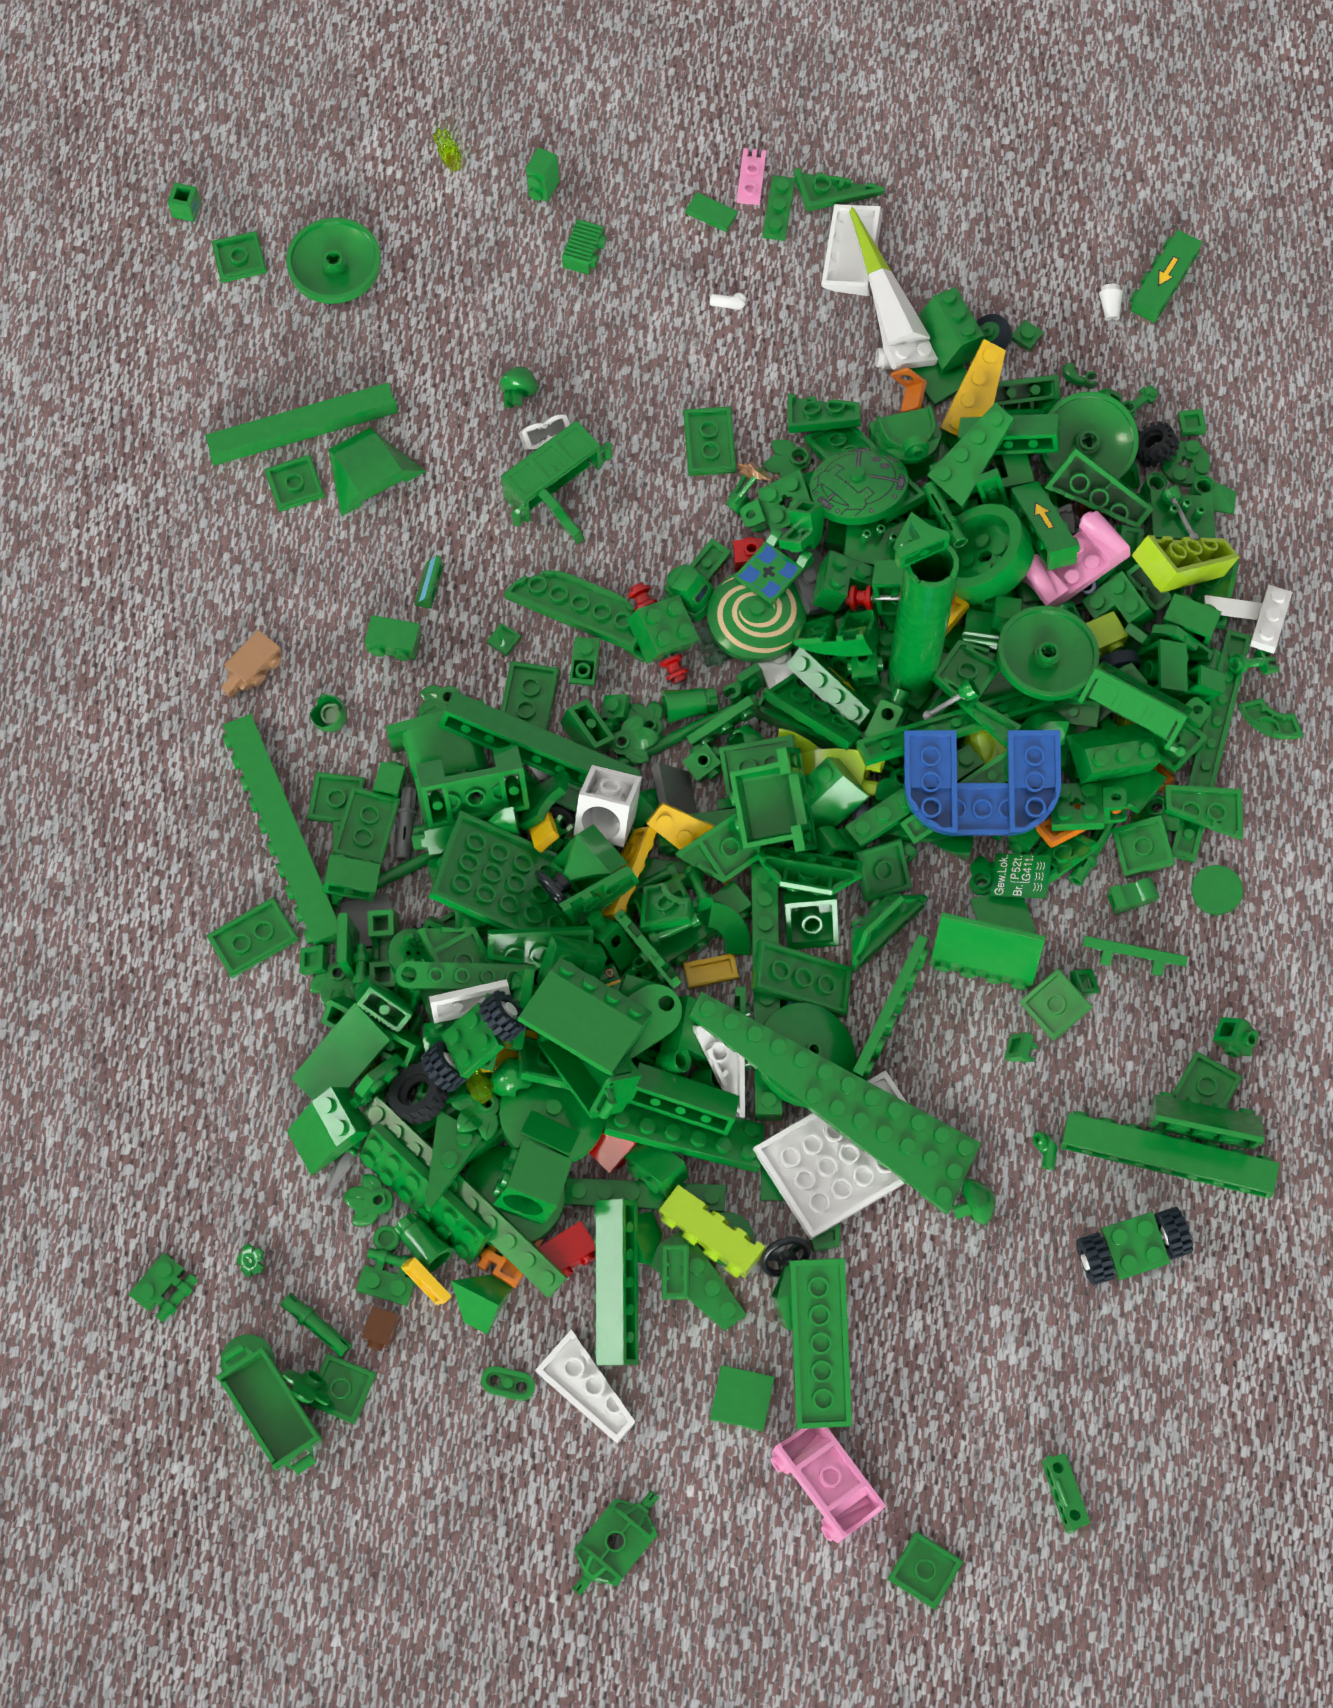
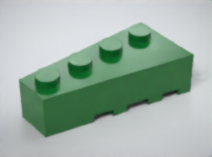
(1093, 485)

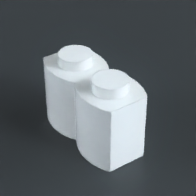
(538, 434)

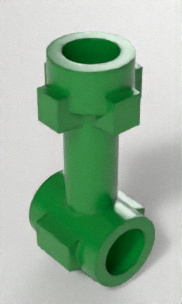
(1146, 395)

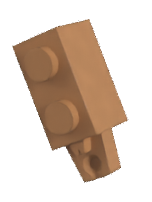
(251, 663)

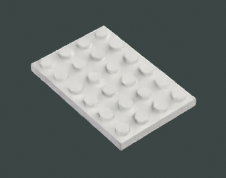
(824, 1172)

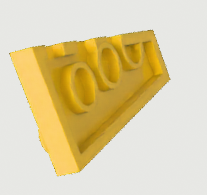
(978, 387)
(678, 826)
(635, 854)

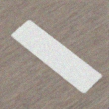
(1235, 607)

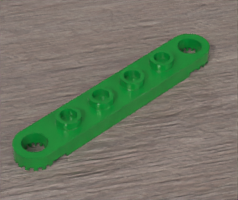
(458, 975)

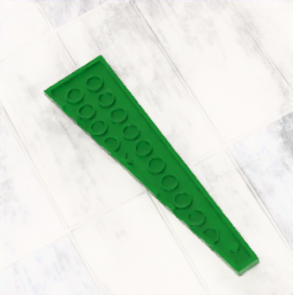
(896, 1134)

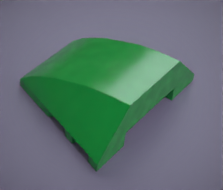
(367, 467)
(843, 636)

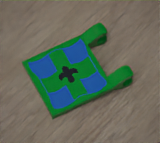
(770, 571)

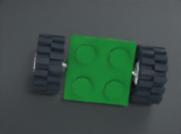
(473, 1040)
(1135, 1245)

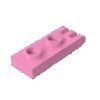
(751, 177)

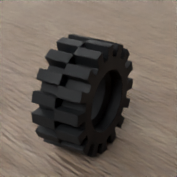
(1161, 452)

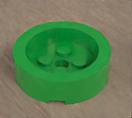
(995, 533)

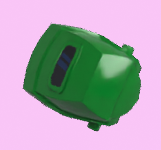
(693, 590)

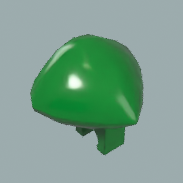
(516, 384)
(979, 1202)

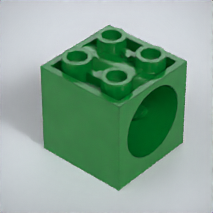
(531, 1181)

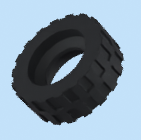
(403, 1086)

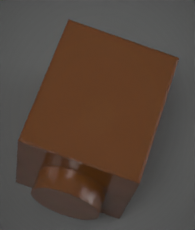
(380, 1329)

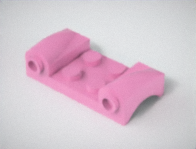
(1099, 552)
(828, 1480)

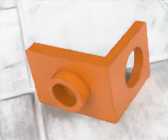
(914, 389)

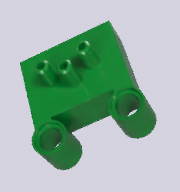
(1195, 505)
(873, 540)
(683, 1048)

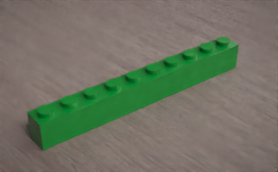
(282, 830)
(765, 927)

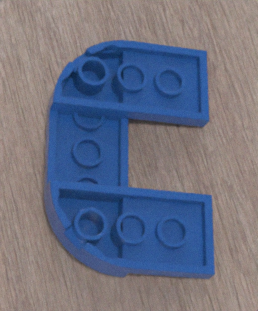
(982, 807)

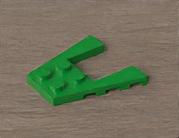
(982, 667)

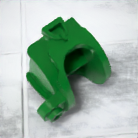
(910, 437)

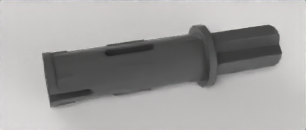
(406, 822)

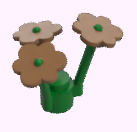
(737, 498)

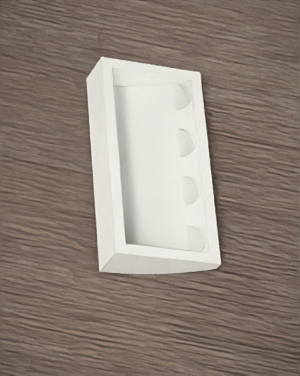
(844, 261)

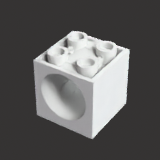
(609, 803)

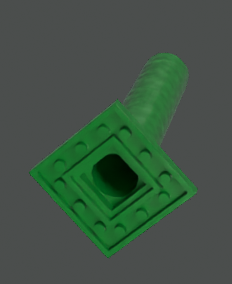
(919, 633)

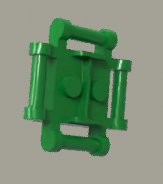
(677, 883)

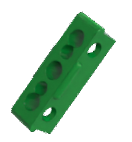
(1065, 1492)

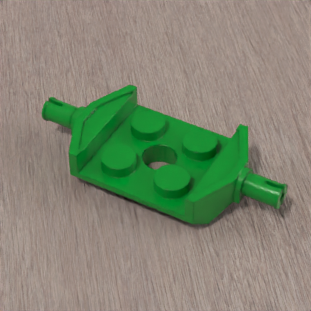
(611, 1565)

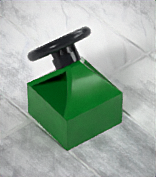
(581, 864)
(781, 1292)

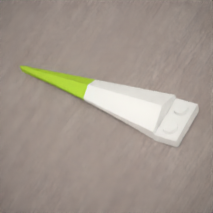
(901, 330)

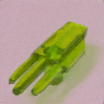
(449, 151)
(480, 1086)

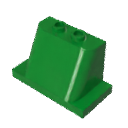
(427, 742)
(774, 803)

